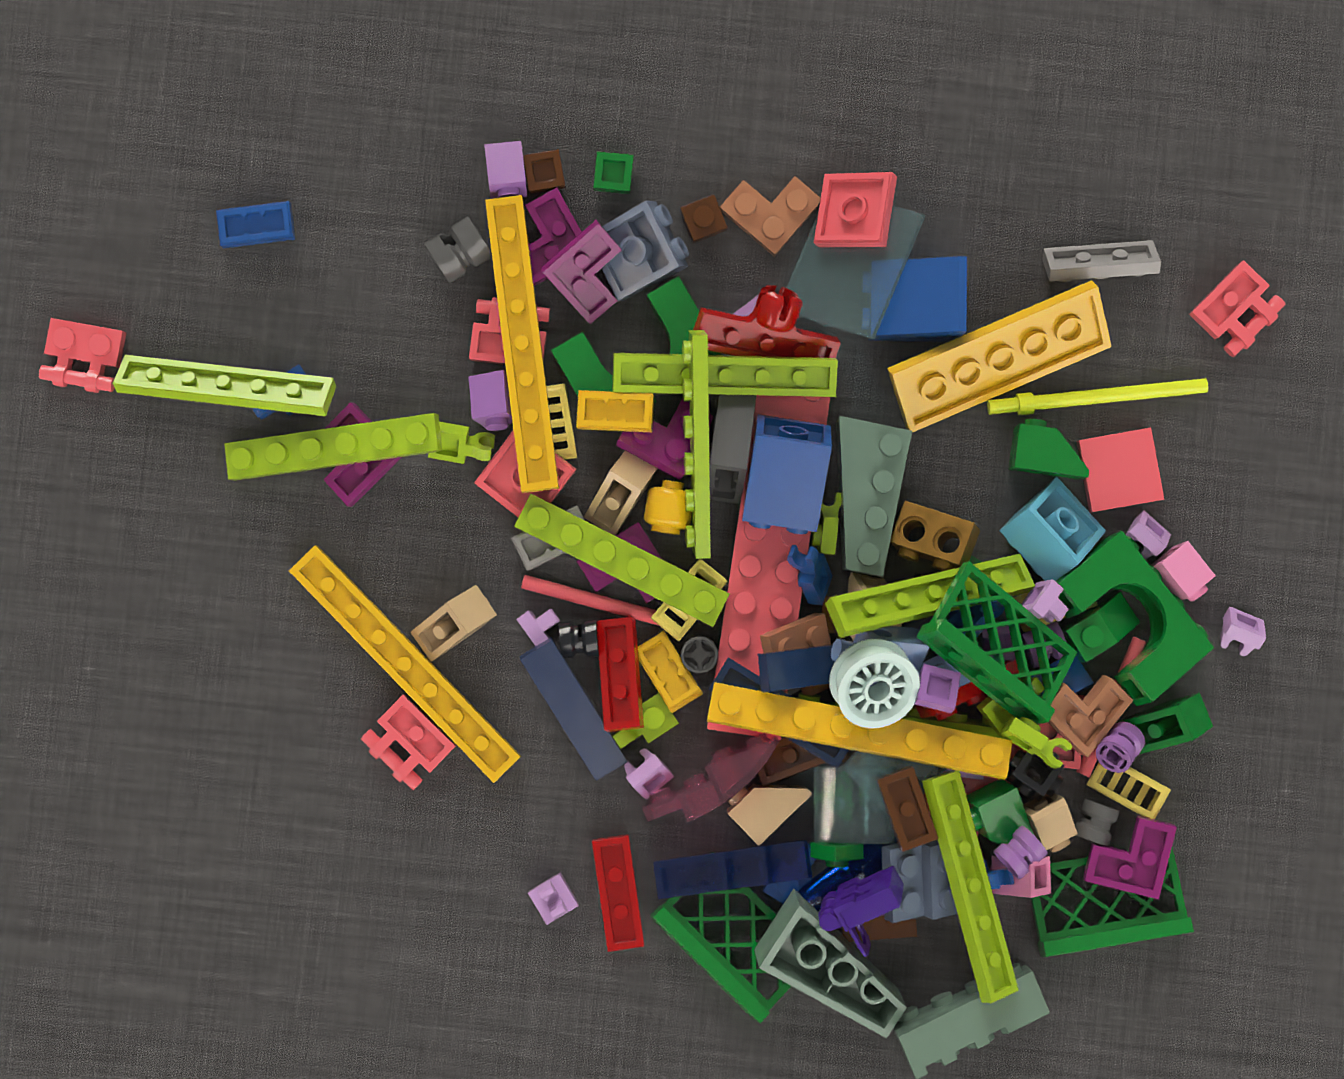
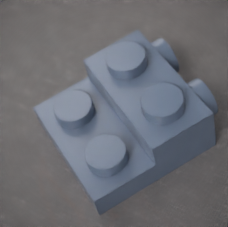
(647, 252)
(924, 880)

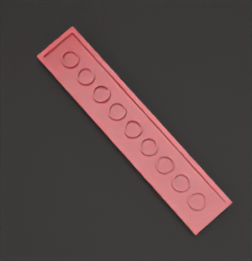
(761, 580)

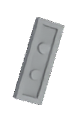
(1101, 261)

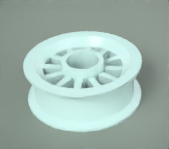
(862, 666)

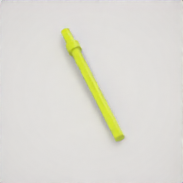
(1027, 403)

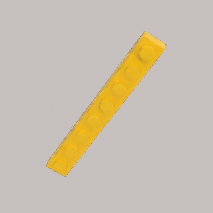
(522, 344)
(405, 663)
(829, 726)

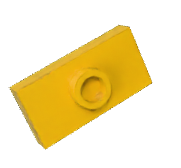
(615, 411)
(668, 672)

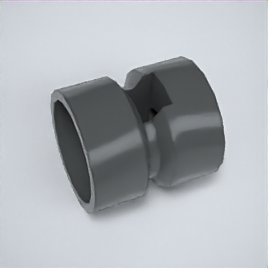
(458, 249)

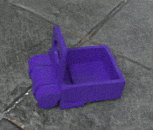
(860, 902)

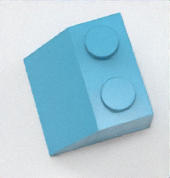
(1053, 531)

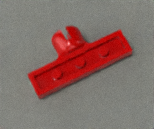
(767, 330)

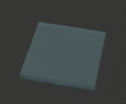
(854, 284)

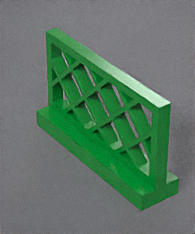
(990, 673)
(1109, 933)
(711, 961)

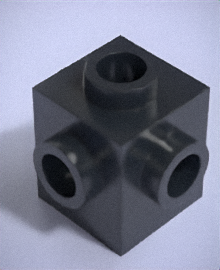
(1027, 787)

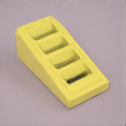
(560, 390)
(670, 626)
(1156, 803)

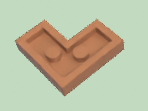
(772, 222)
(800, 634)
(1090, 719)

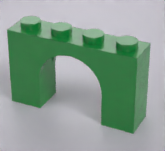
(674, 311)
(1174, 638)

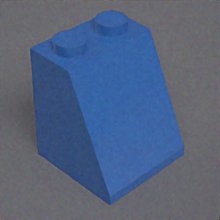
(927, 302)
(787, 474)

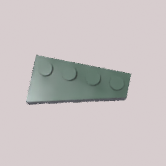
(870, 481)
(828, 967)
(962, 1021)

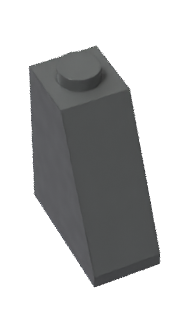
(731, 447)

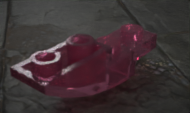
(726, 777)

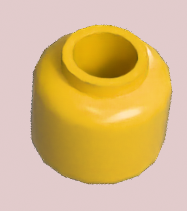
(666, 508)

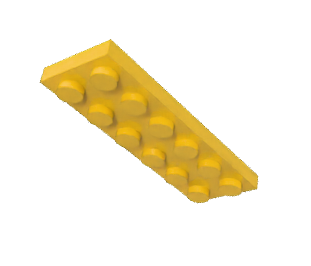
(1000, 356)

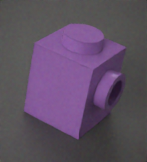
(505, 169)
(490, 400)

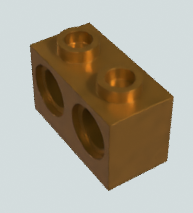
(938, 529)

